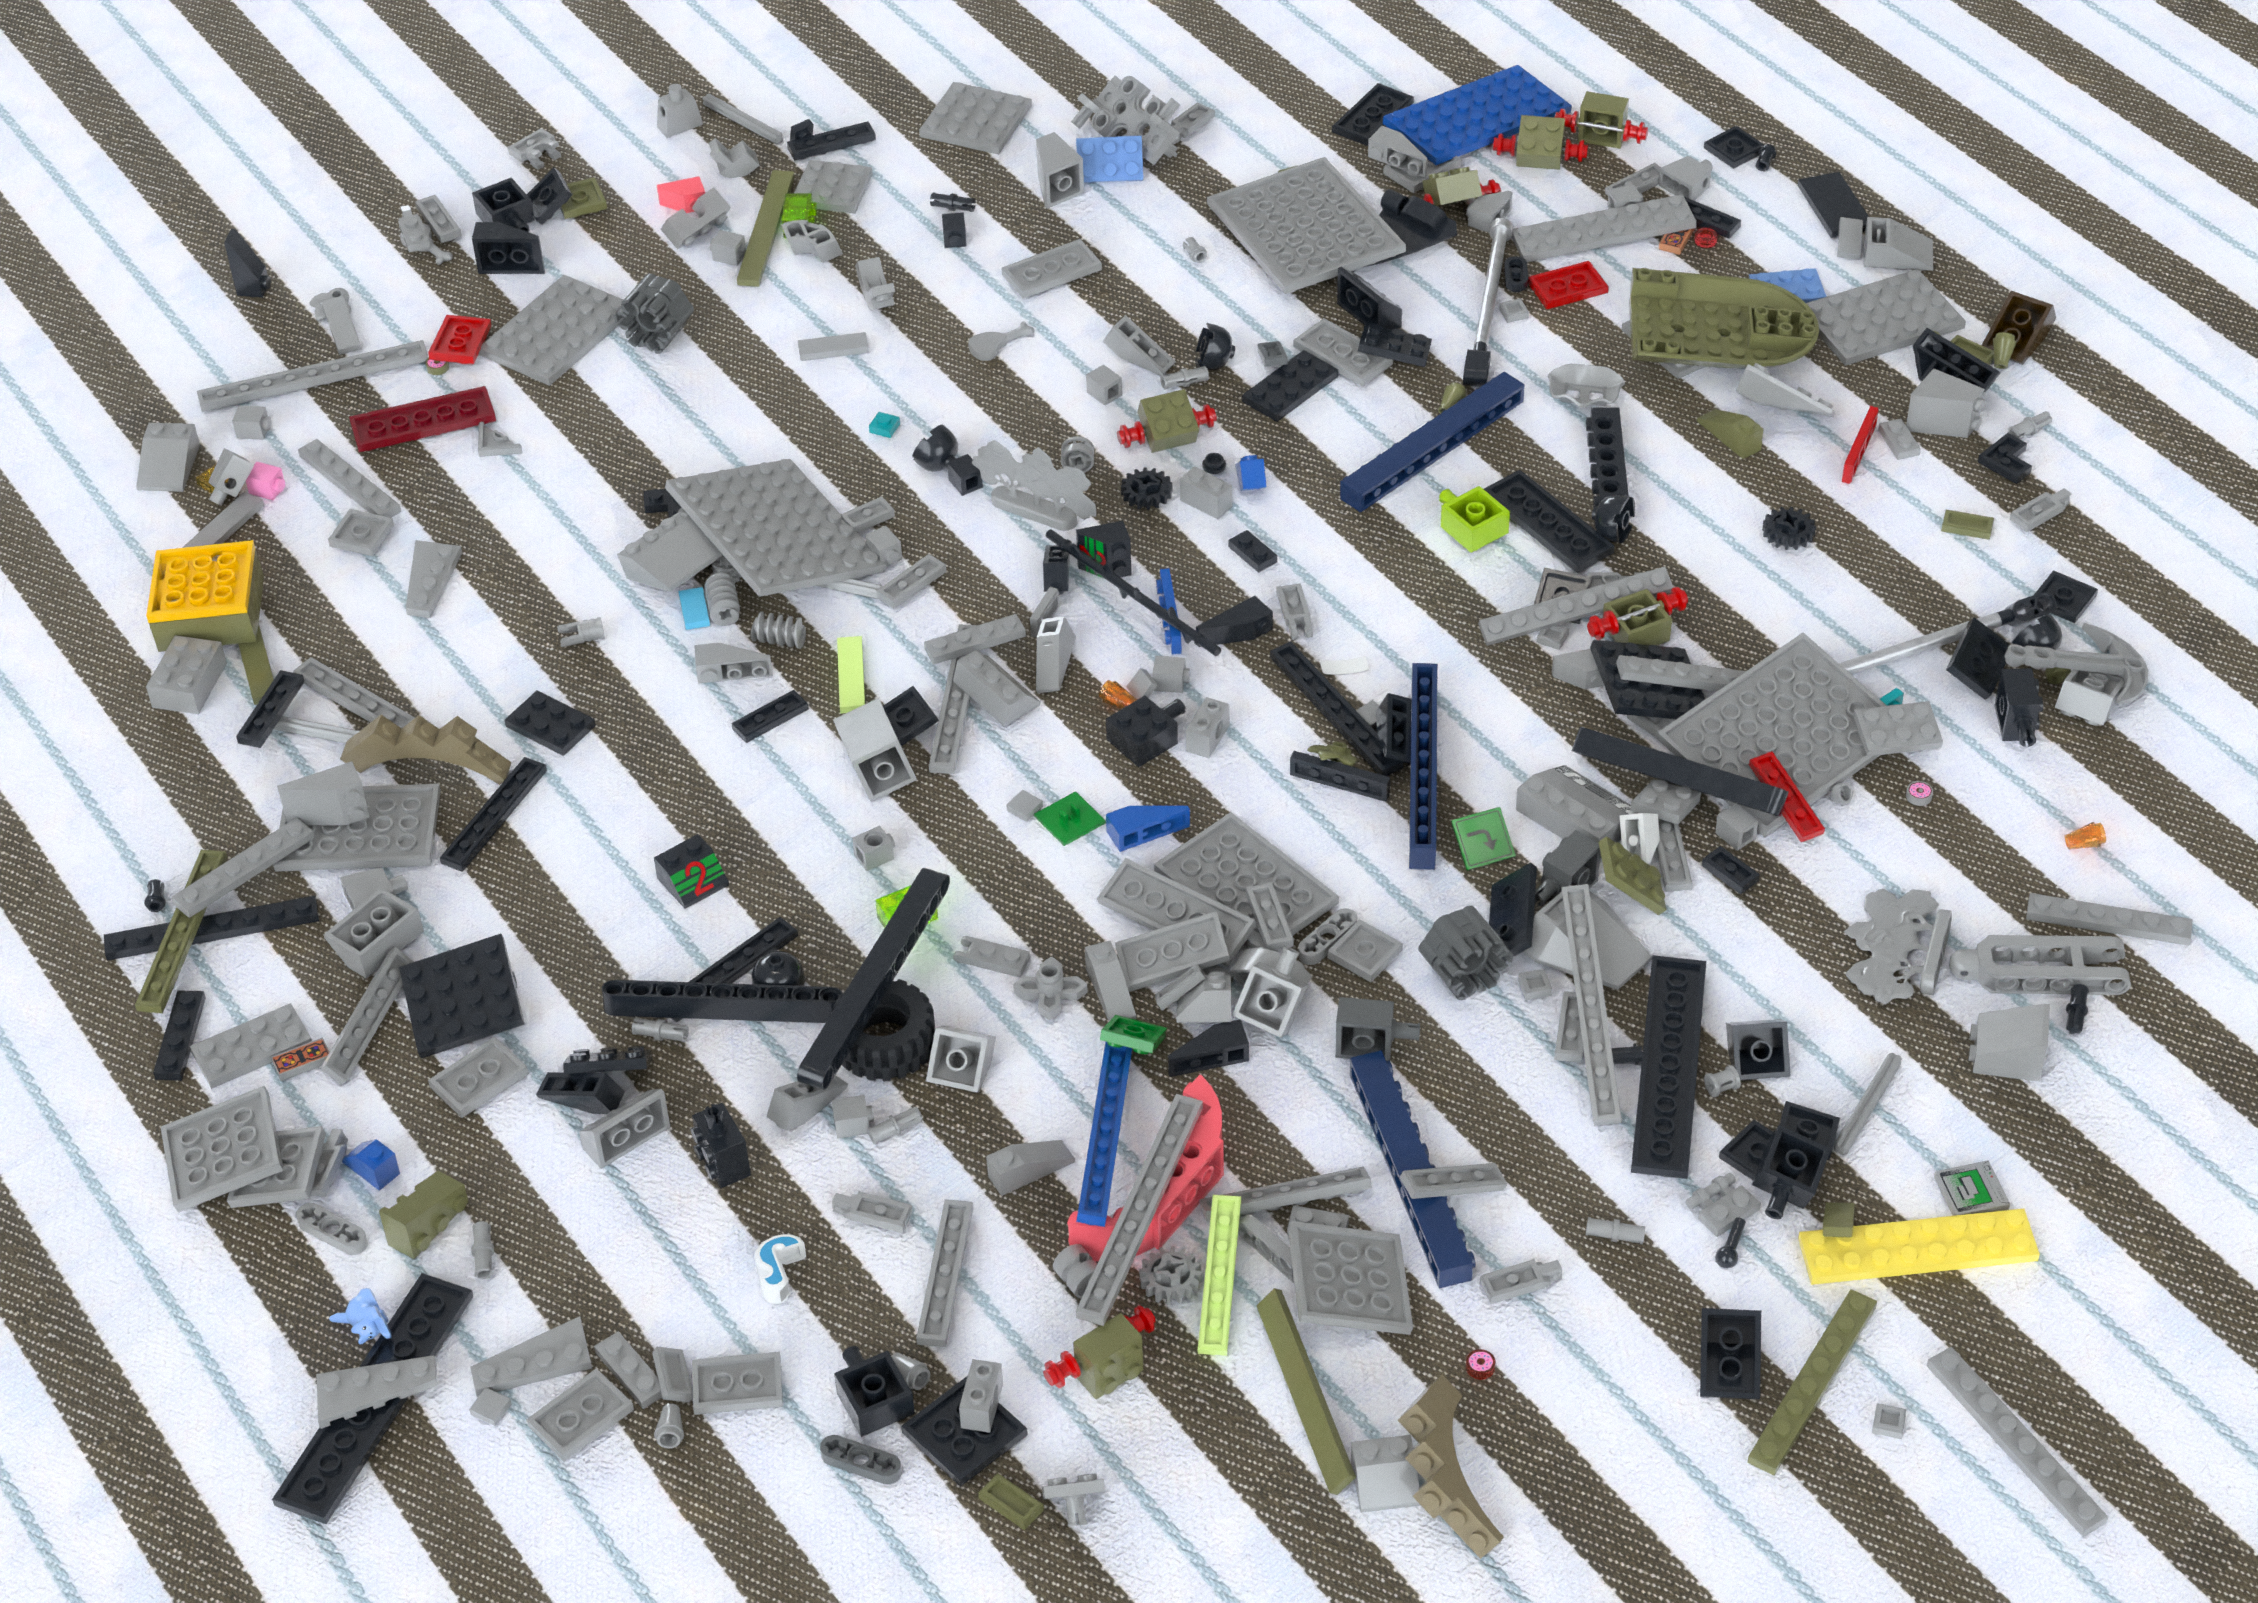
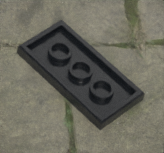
(1368, 113)
(1832, 199)

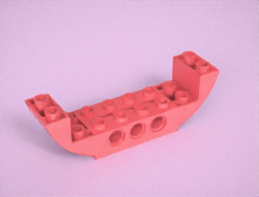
(1193, 1178)

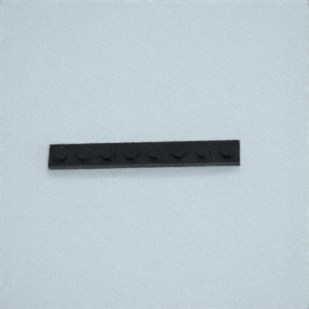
(1334, 707)
(216, 926)

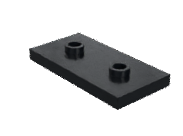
(1513, 908)

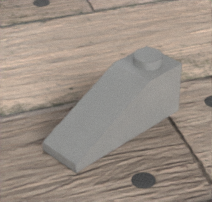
(1137, 347)
(1108, 980)
(798, 1102)
(1025, 1163)

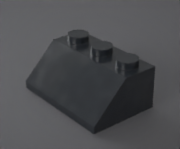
(1366, 302)

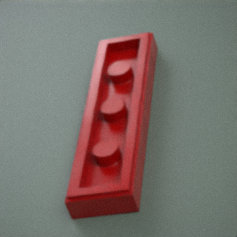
(1860, 444)
(1796, 809)

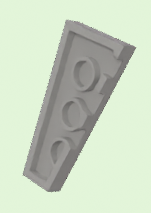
(429, 575)
(537, 1359)
(358, 1388)

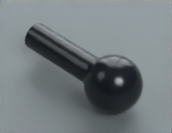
(1727, 1255)

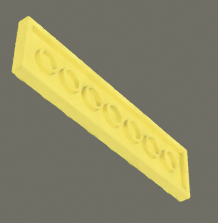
(1920, 1246)

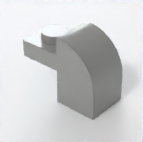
(733, 162)

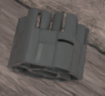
(655, 311)
(1464, 948)

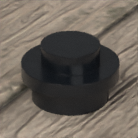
(1214, 463)

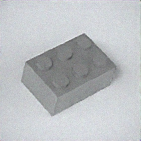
(186, 674)

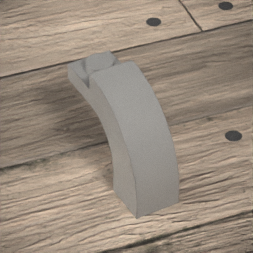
(873, 284)

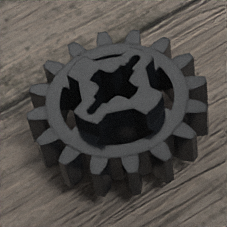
(1146, 488)
(1789, 528)

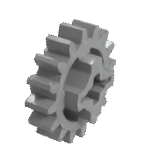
(1170, 1275)

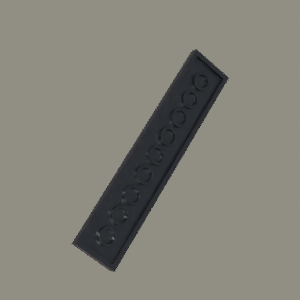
(1669, 1067)
(343, 1448)

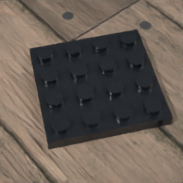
(1641, 697)
(461, 995)

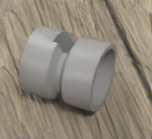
(1075, 1267)

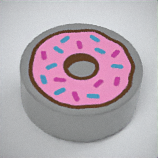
(1919, 793)

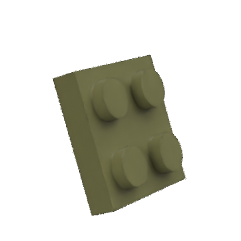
(585, 199)

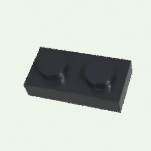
(1252, 551)
(1730, 870)

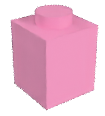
(265, 481)

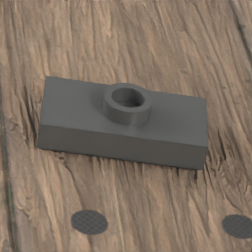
(1272, 353)

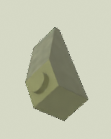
(1734, 430)

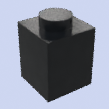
(954, 230)
(964, 475)

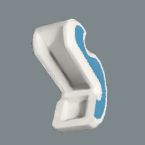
(769, 1261)

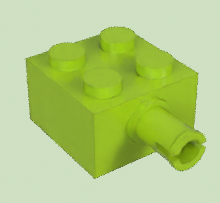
(1473, 518)

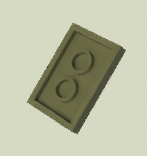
(1632, 875)

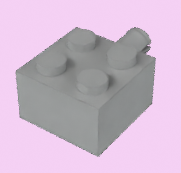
(1272, 995)

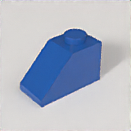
(373, 1163)

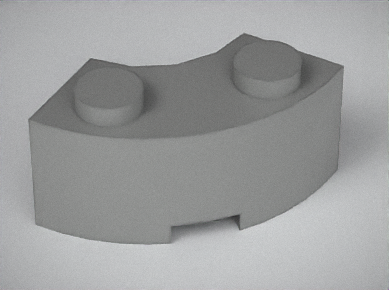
(811, 239)
(1268, 957)

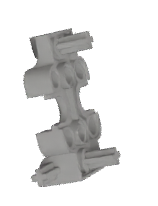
(1126, 98)

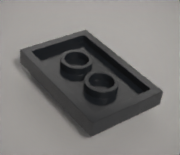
(1395, 344)
(1978, 658)
(550, 722)
(607, 1060)

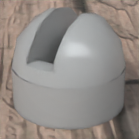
(1846, 791)

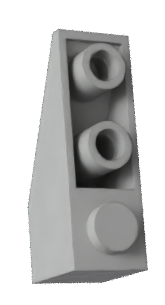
(1396, 150)
(1054, 649)
(726, 662)

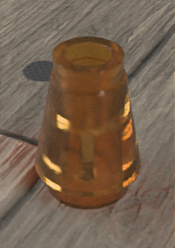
(1115, 695)
(2086, 837)

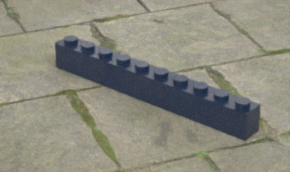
(1431, 441)
(1423, 767)
(1402, 1150)

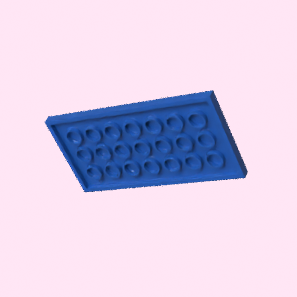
(1475, 114)

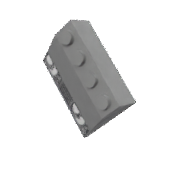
(1570, 802)

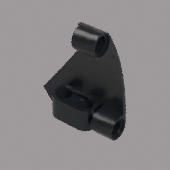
(1415, 222)

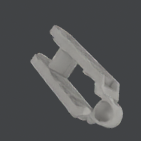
(2075, 951)

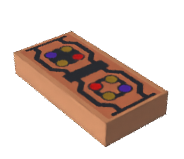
(1675, 241)

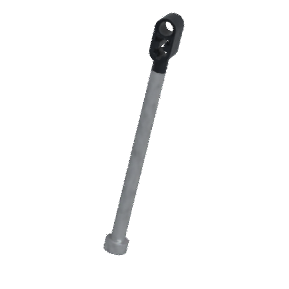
(1478, 360)
(1954, 633)

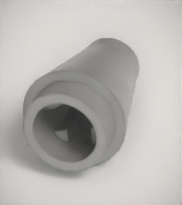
(913, 1371)
(669, 1427)

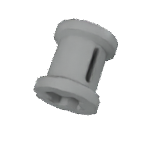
(1722, 1081)

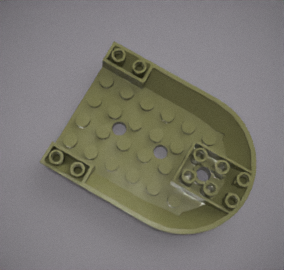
(1756, 317)

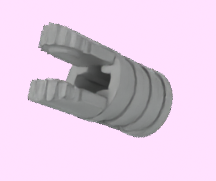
(587, 630)

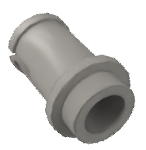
(1197, 252)

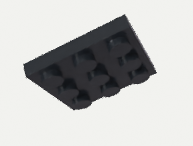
(959, 1450)

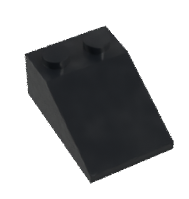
(506, 250)
(1730, 1353)

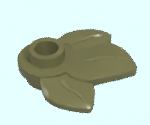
(1335, 752)

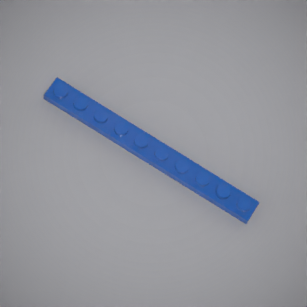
(1104, 1136)

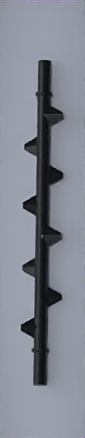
(1126, 589)

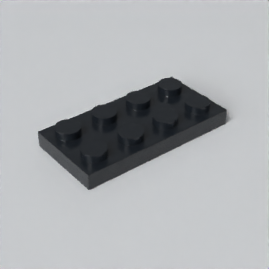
(1290, 385)

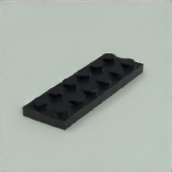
(1550, 521)

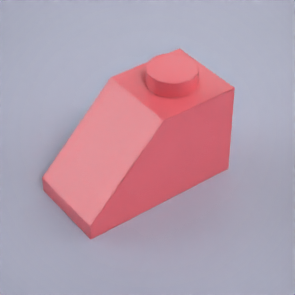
(680, 193)

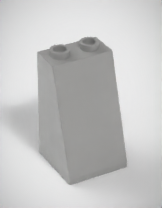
(874, 750)

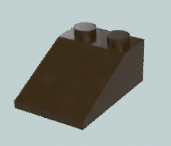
(2026, 320)

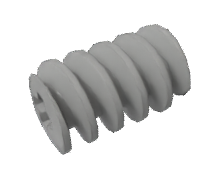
(722, 599)
(778, 630)

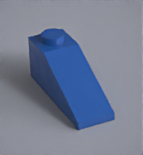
(1142, 824)

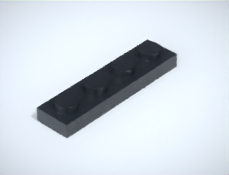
(831, 141)
(270, 709)
(1340, 776)
(179, 1035)

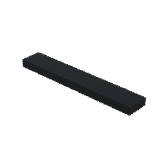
(493, 814)
(745, 956)

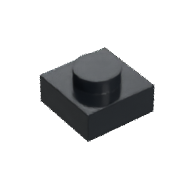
(801, 130)

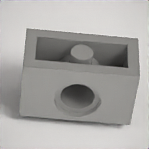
(1207, 727)
(981, 1395)

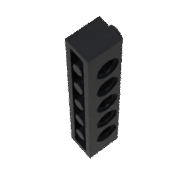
(1606, 453)

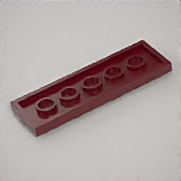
(422, 419)

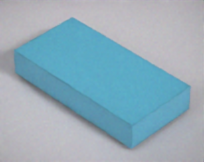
(694, 608)

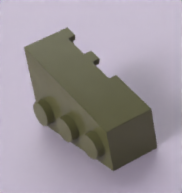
(423, 1214)

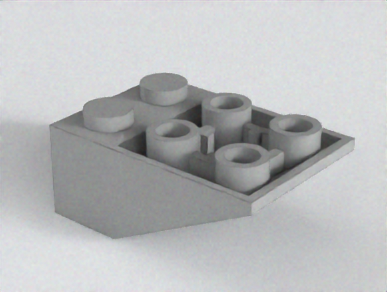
(1896, 246)

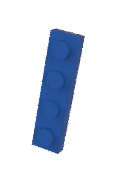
(1167, 600)

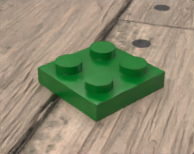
(1133, 1034)

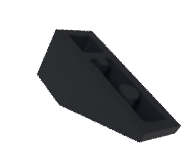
(246, 268)
(1056, 569)
(1239, 623)
(1394, 727)
(1214, 1048)
(583, 1091)

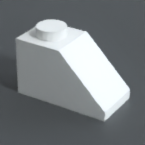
(1640, 834)

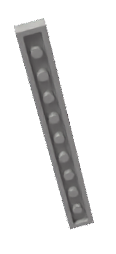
(312, 375)
(1591, 1005)
(1139, 1210)

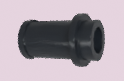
(1766, 155)
(155, 901)
(1627, 1054)

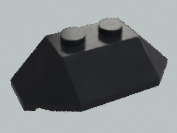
(1939, 353)

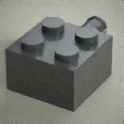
(1571, 863)
(1369, 1027)

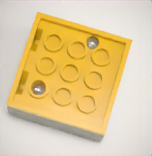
(206, 594)

